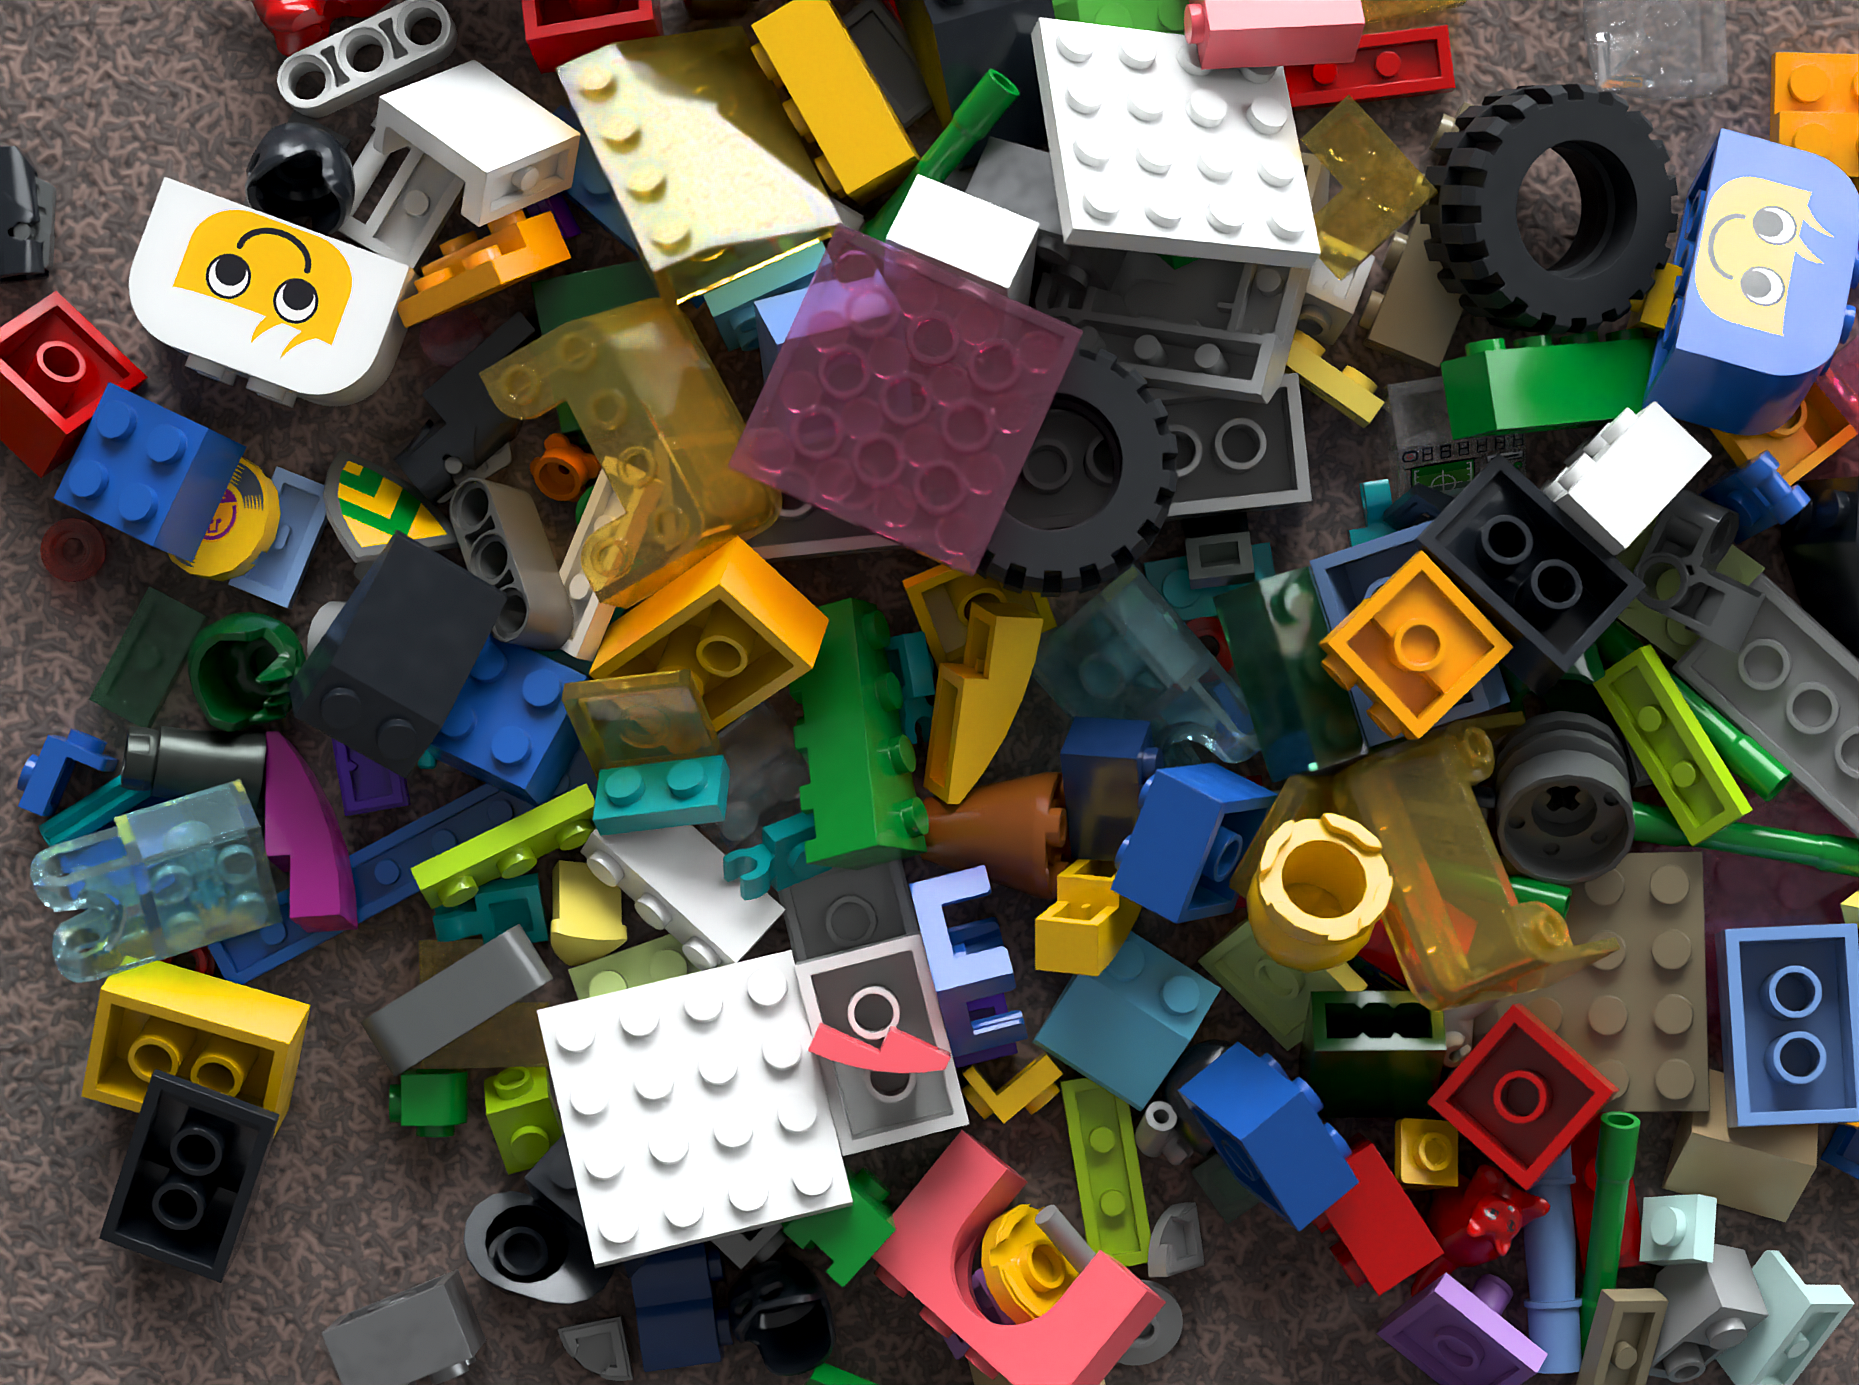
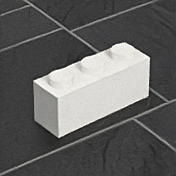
(682, 888)

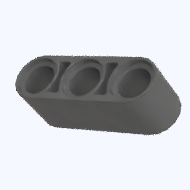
(510, 550)
(456, 1000)

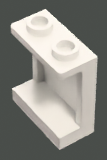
(484, 134)

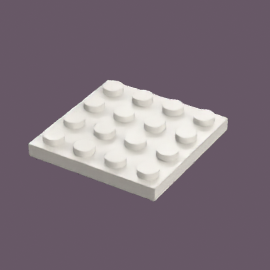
(1170, 152)
(694, 1108)

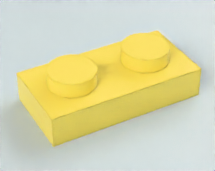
(1346, 390)

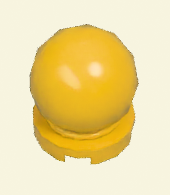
(1317, 893)

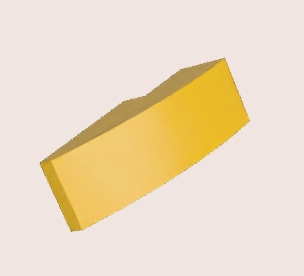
(980, 697)
(1086, 921)

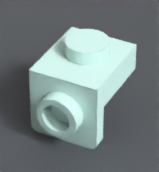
(1678, 1229)

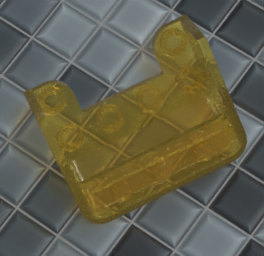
(658, 432)

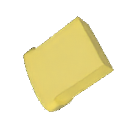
(584, 915)

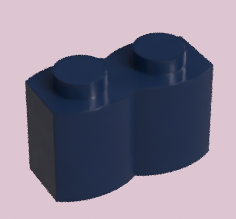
(680, 1308)

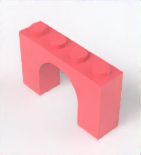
(1273, 32)
(934, 1259)

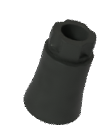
(190, 761)

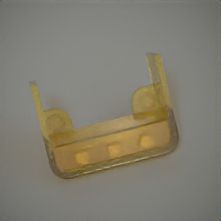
(1450, 896)

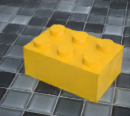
(834, 99)
(727, 623)
(196, 1030)

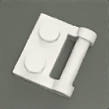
(410, 209)

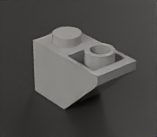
(1706, 1312)

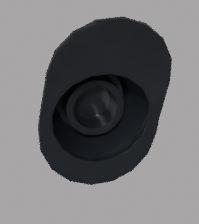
(530, 1252)

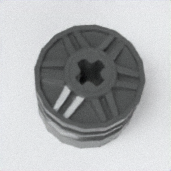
(1563, 798)

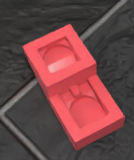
(897, 1054)

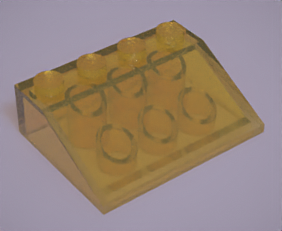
(697, 157)

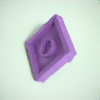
(1461, 1334)

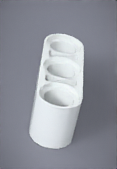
(336, 54)

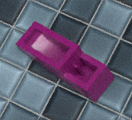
(306, 841)

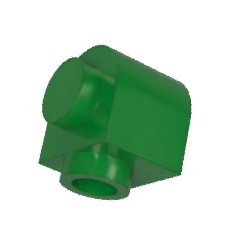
(430, 1100)

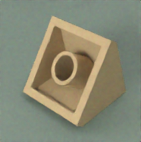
(1741, 1166)

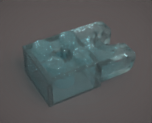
(1142, 662)
(158, 883)

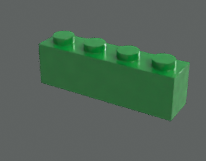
(1544, 384)

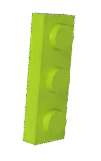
(1672, 745)
(507, 849)
(1106, 1171)

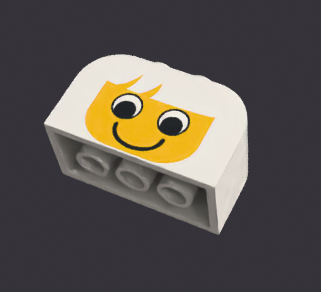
(267, 300)

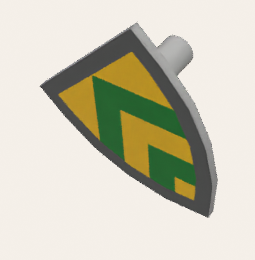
(372, 503)

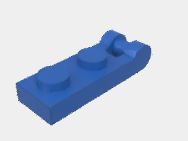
(1757, 495)

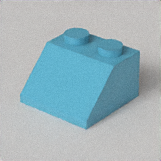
(1128, 1020)

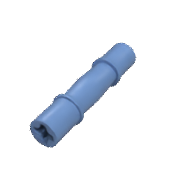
(1552, 1273)

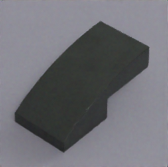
(1219, 550)

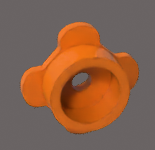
(556, 480)

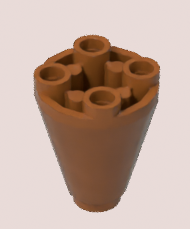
(1010, 828)

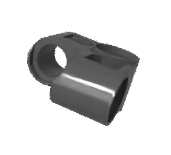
(1694, 538)

